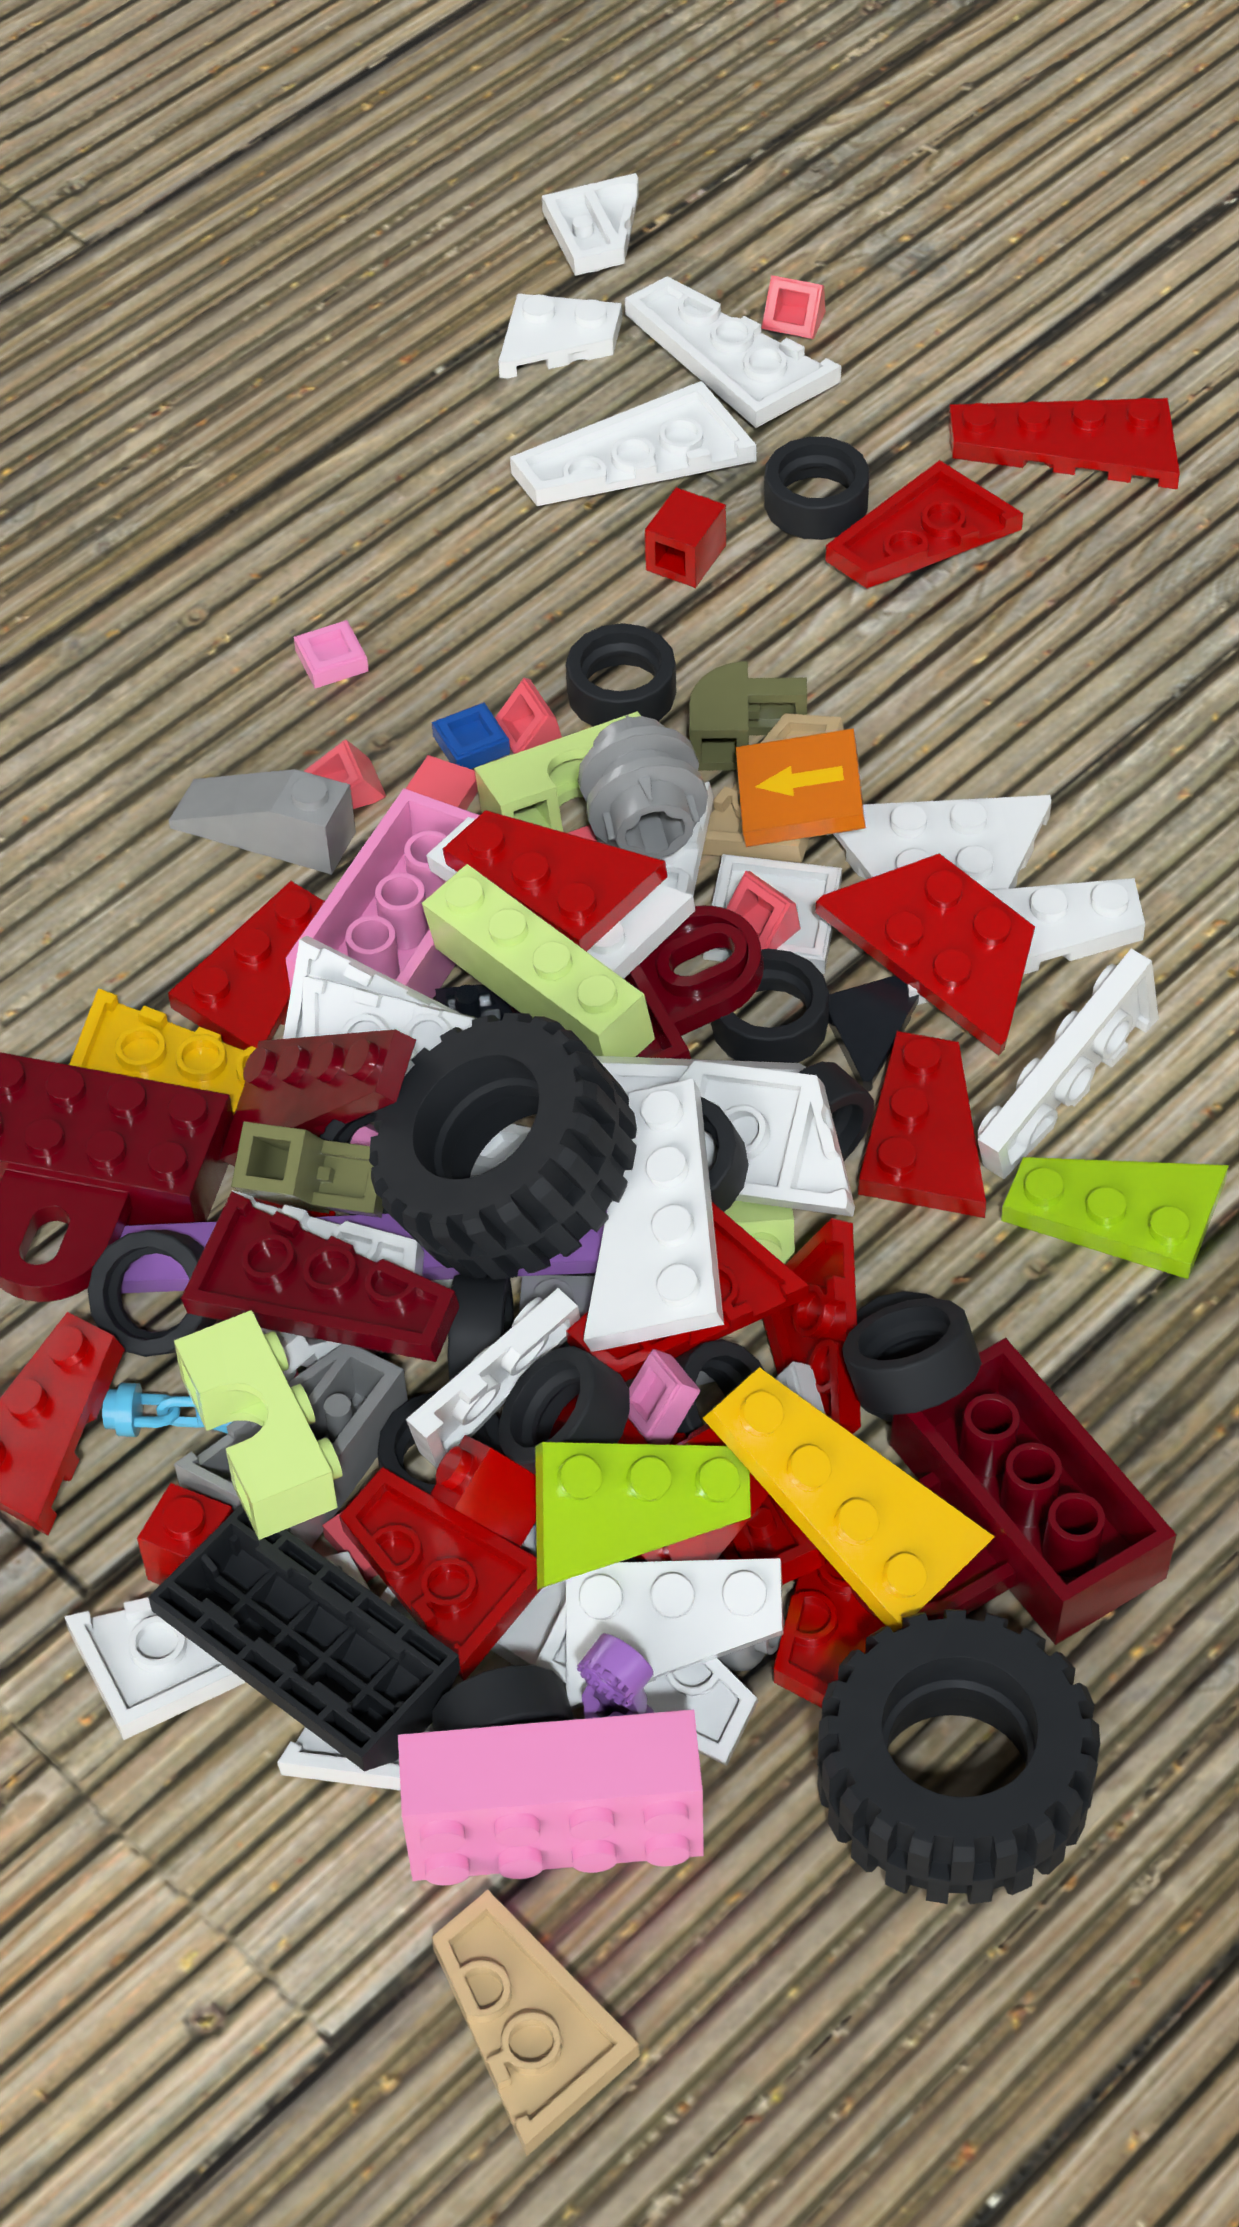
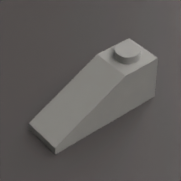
(272, 814)

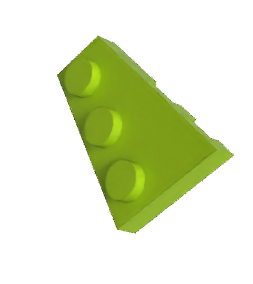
(1120, 1208)
(629, 1499)

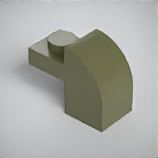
(732, 707)
(305, 1171)

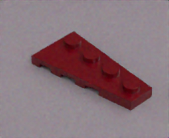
(319, 1080)
(315, 1286)

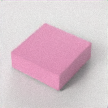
(331, 654)
(661, 1397)

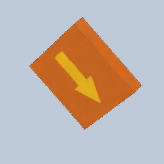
(800, 787)

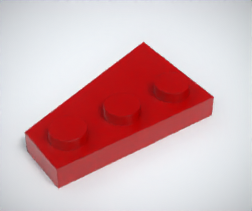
(921, 525)
(558, 876)
(245, 980)
(924, 1131)
(751, 1288)
(819, 1325)
(47, 1414)
(441, 1565)

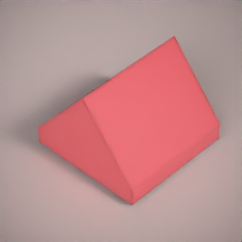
(794, 307)
(527, 718)
(766, 910)

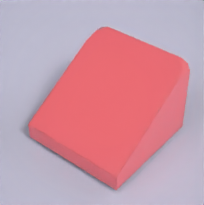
(351, 766)

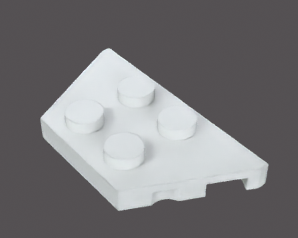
(980, 836)
(785, 1136)

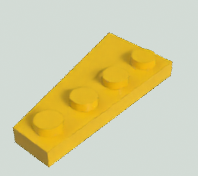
(153, 1049)
(856, 1507)

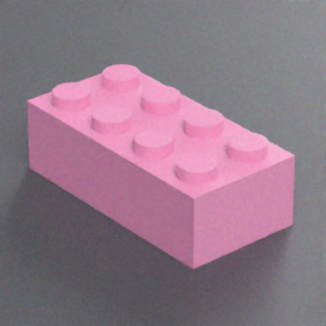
(378, 901)
(551, 1796)

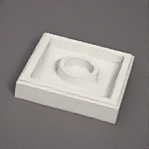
(799, 883)

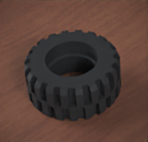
(544, 1191)
(973, 1673)

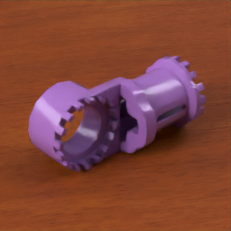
(614, 1679)

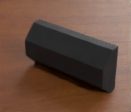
(308, 1639)

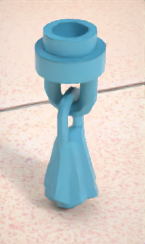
(124, 1411)

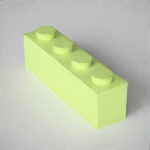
(535, 965)

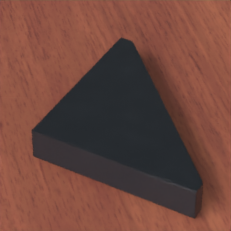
(867, 1024)

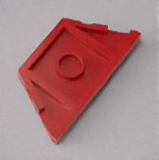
(942, 939)

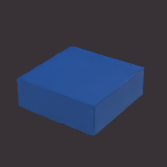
(471, 737)

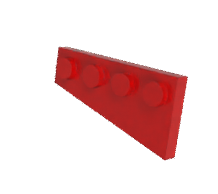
(1099, 435)

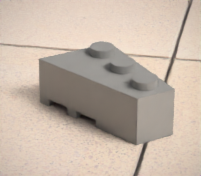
(350, 1401)

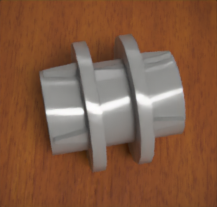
(642, 787)

